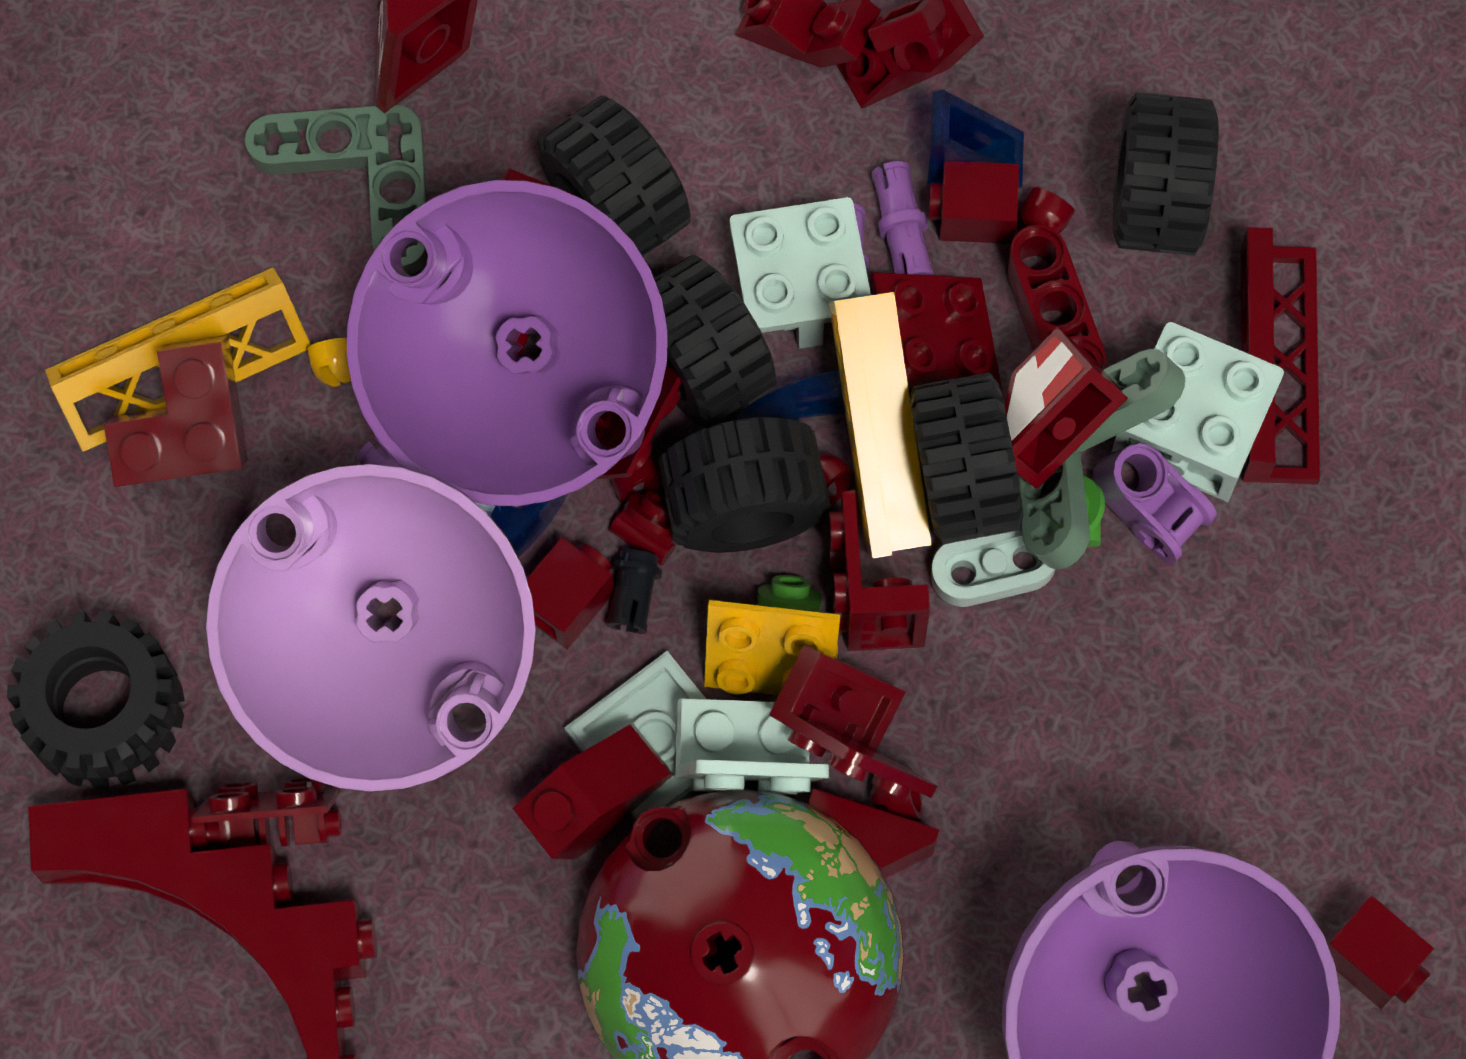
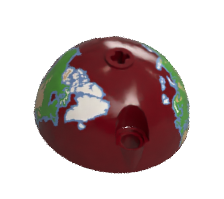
(782, 880)

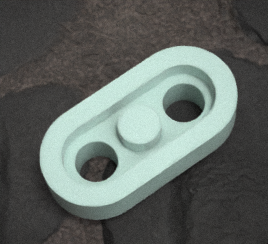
(993, 570)

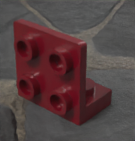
(875, 617)

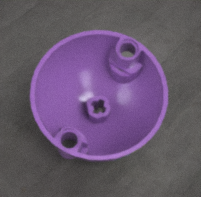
(444, 364)
(1225, 956)

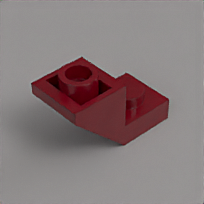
(809, 28)
(879, 76)

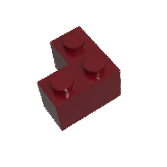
(196, 430)

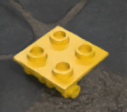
(758, 645)

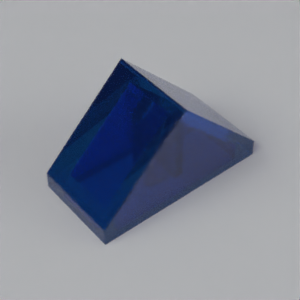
(969, 135)

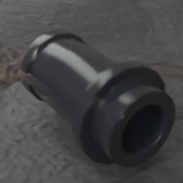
(633, 590)

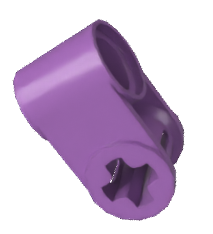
(1162, 508)

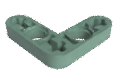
(365, 150)
(1152, 387)

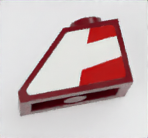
(1056, 405)

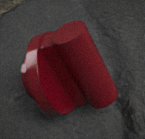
(645, 525)

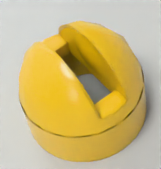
(330, 361)

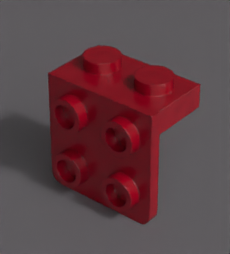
(847, 714)

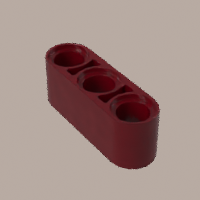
(1051, 290)

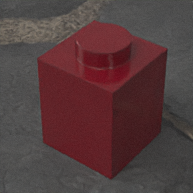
(976, 202)
(569, 590)
(1380, 954)

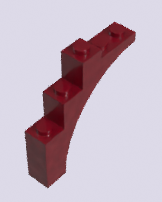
(155, 849)

